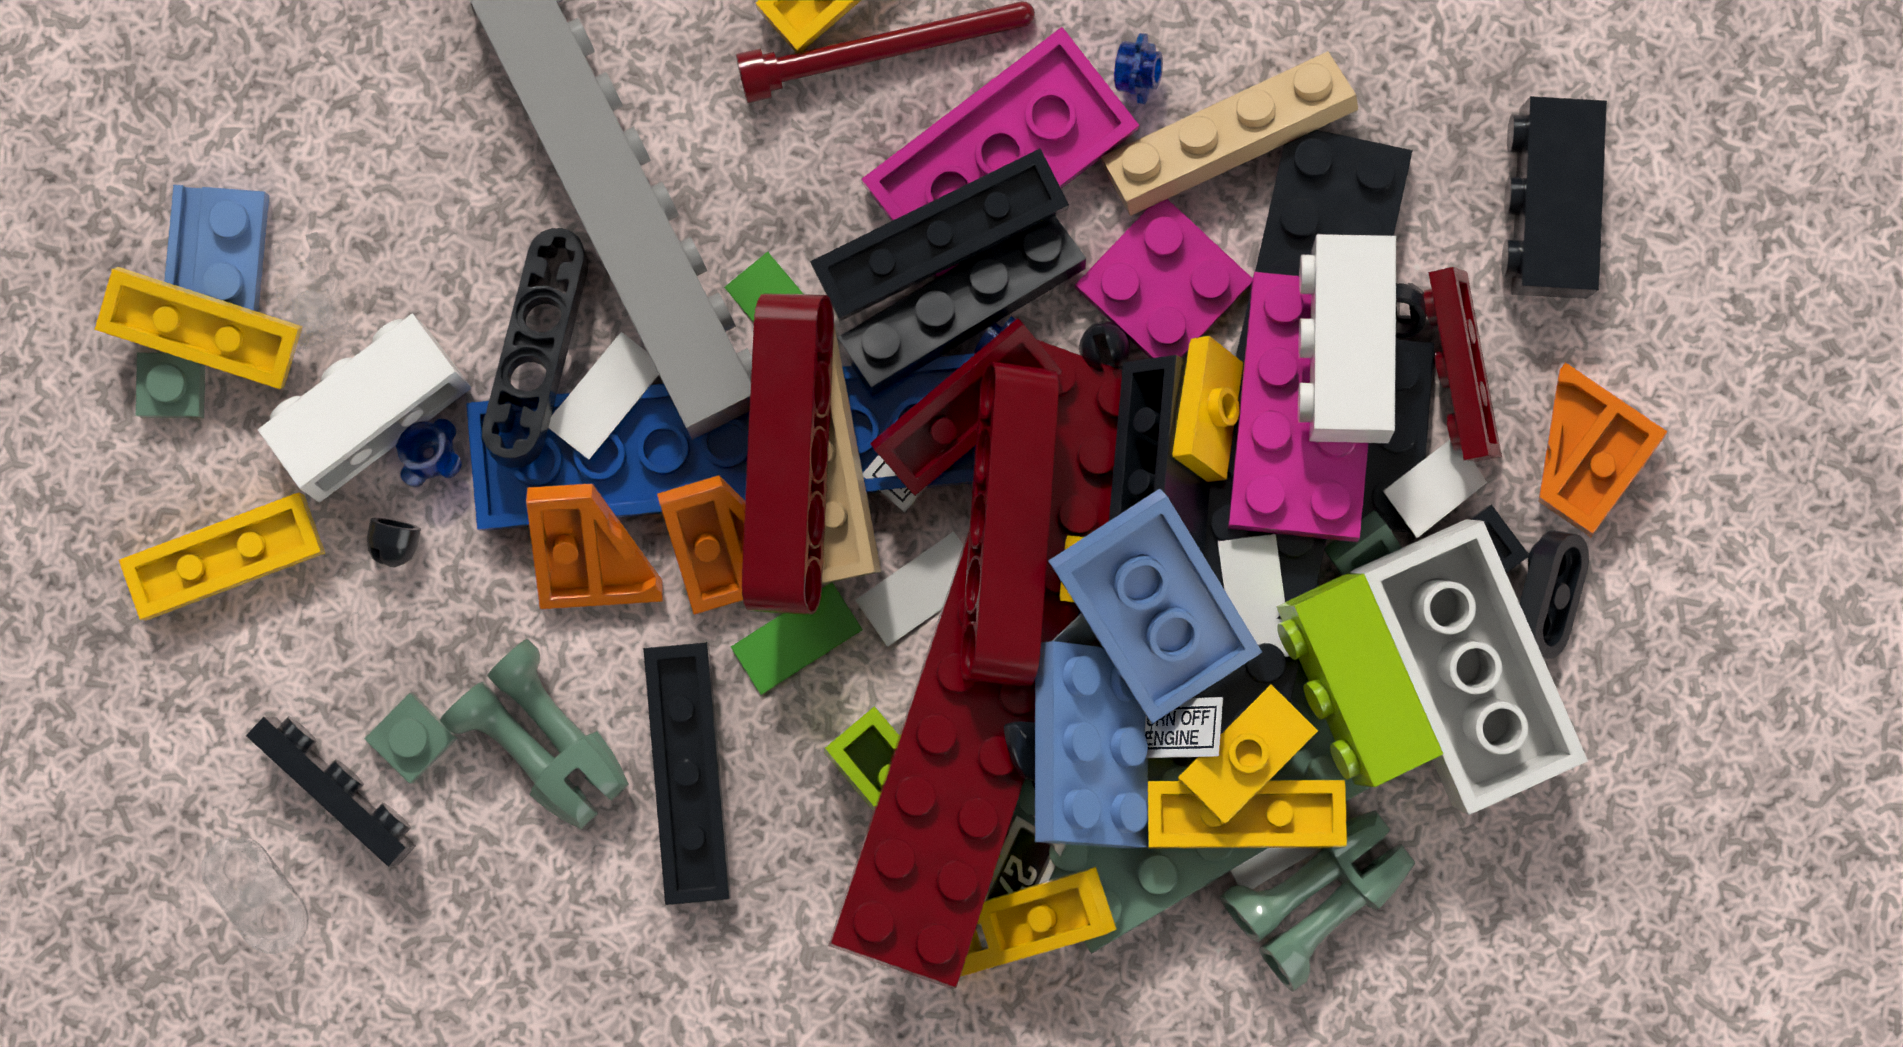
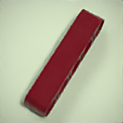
(787, 453)
(1009, 524)

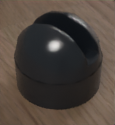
(1410, 324)
(1117, 341)
(392, 541)

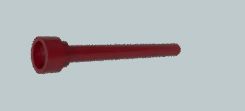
(765, 72)

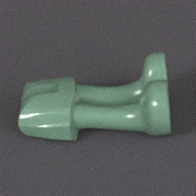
(483, 712)
(1262, 911)

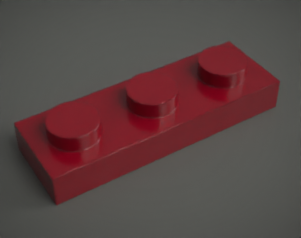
(1462, 365)
(946, 419)

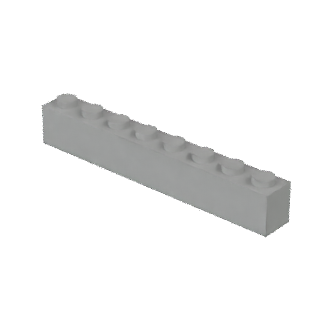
(621, 209)

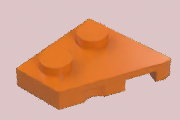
(1592, 450)
(707, 539)
(585, 551)

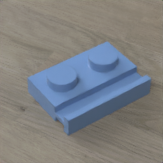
(218, 243)

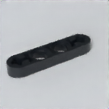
(543, 348)

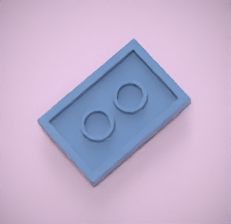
(1155, 605)
(1088, 751)

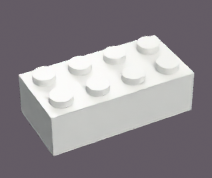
(1474, 666)

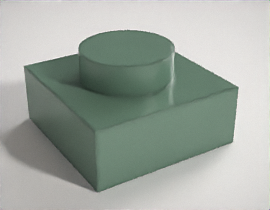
(169, 387)
(1374, 542)
(410, 738)

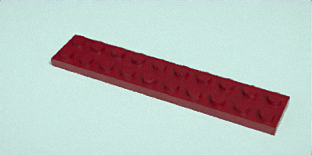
(951, 770)

